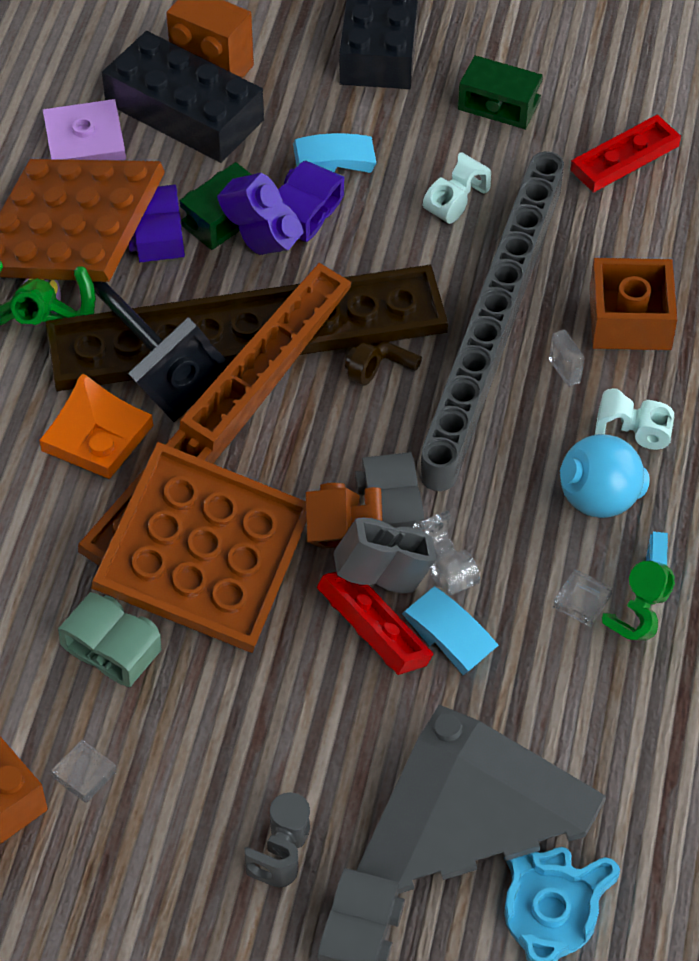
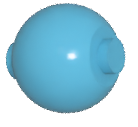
(603, 476)

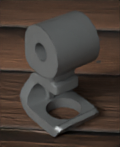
(289, 831)

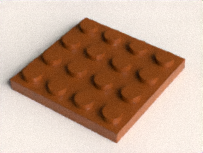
(74, 216)
(202, 547)

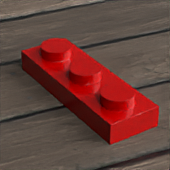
(625, 153)
(376, 623)

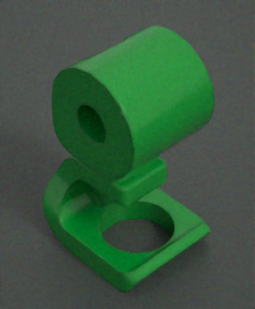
(651, 584)

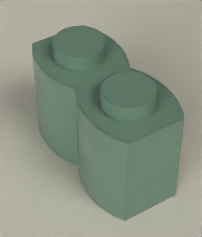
(110, 638)

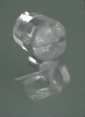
(452, 569)

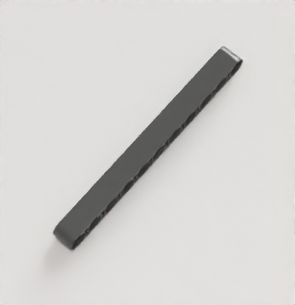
(491, 323)

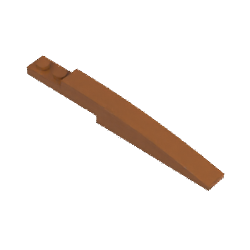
(240, 388)

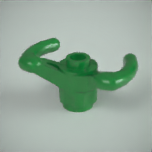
(38, 298)

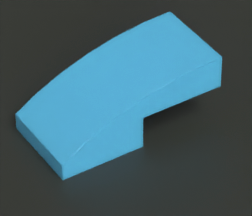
(336, 150)
(451, 627)

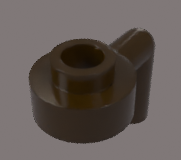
(365, 360)

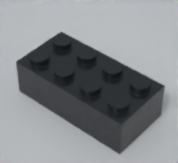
(378, 43)
(184, 96)

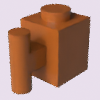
(335, 509)

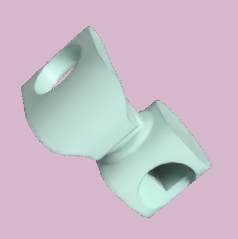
(450, 198)
(650, 423)

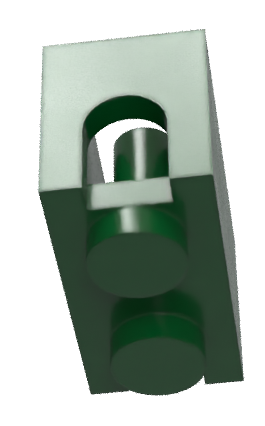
(499, 92)
(204, 215)

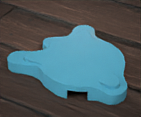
(553, 904)

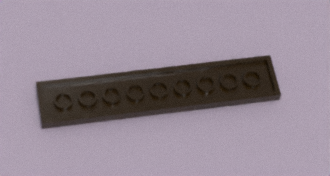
(373, 310)

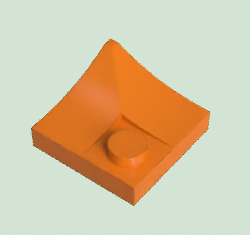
(96, 429)

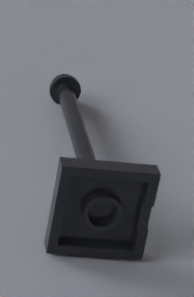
(177, 367)

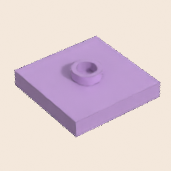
(85, 132)

